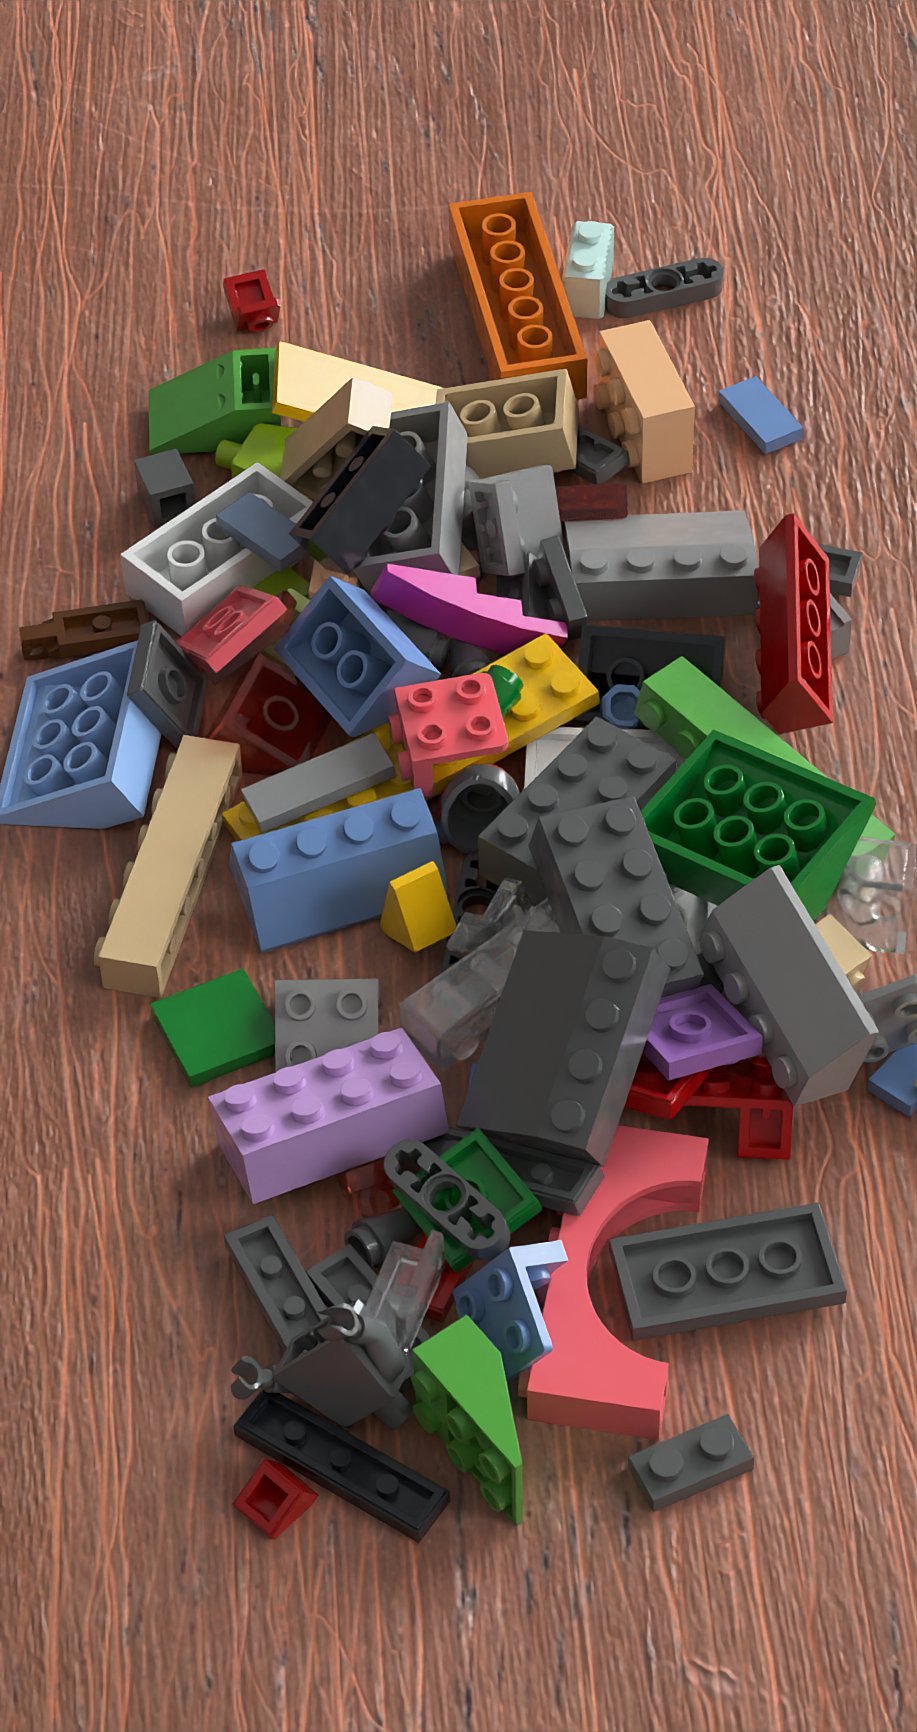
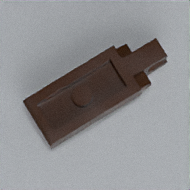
(84, 630)

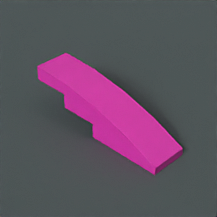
(456, 609)

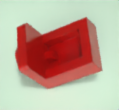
(251, 301)

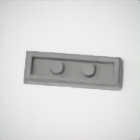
(318, 782)

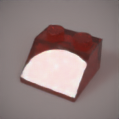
(270, 719)

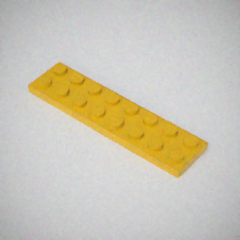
(550, 697)

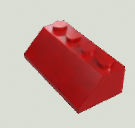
(793, 629)

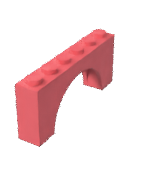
(590, 1374)

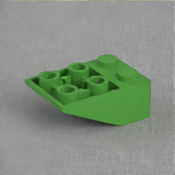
(213, 403)
(468, 1404)

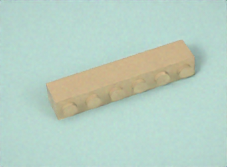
(169, 867)

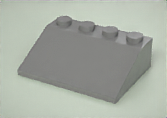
(664, 565)

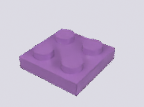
(698, 1033)

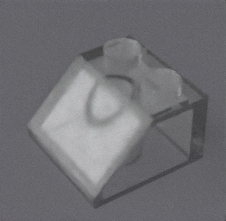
(876, 894)

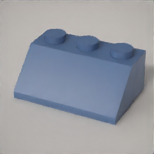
(352, 656)

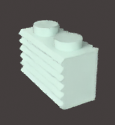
(588, 267)

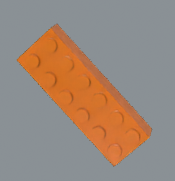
(515, 289)

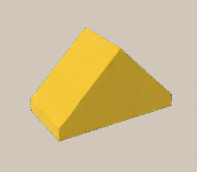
(417, 909)

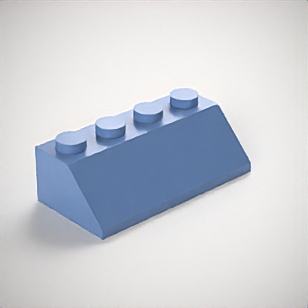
(332, 868)

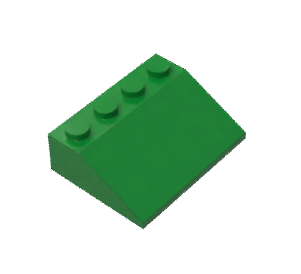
(746, 810)

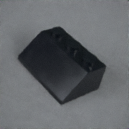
(632, 655)

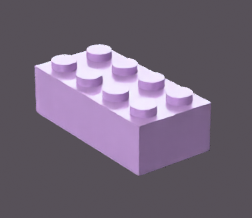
(327, 1114)

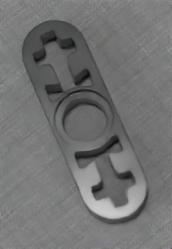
(701, 277)
(453, 1221)

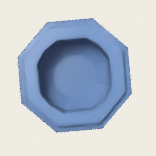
(619, 705)

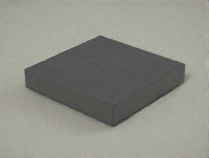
(167, 684)

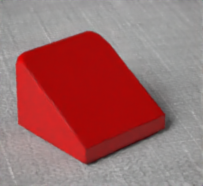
(274, 1498)

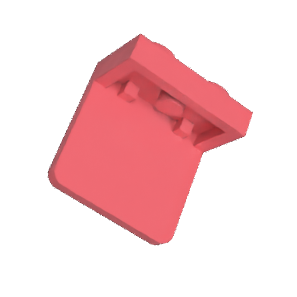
(445, 724)

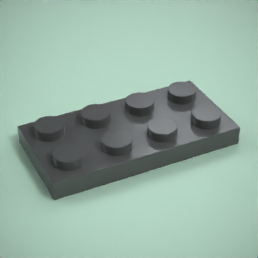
(727, 1271)

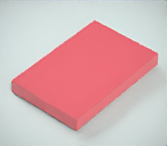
(230, 627)

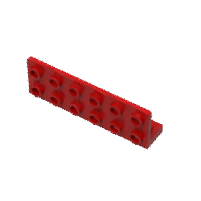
(763, 1106)

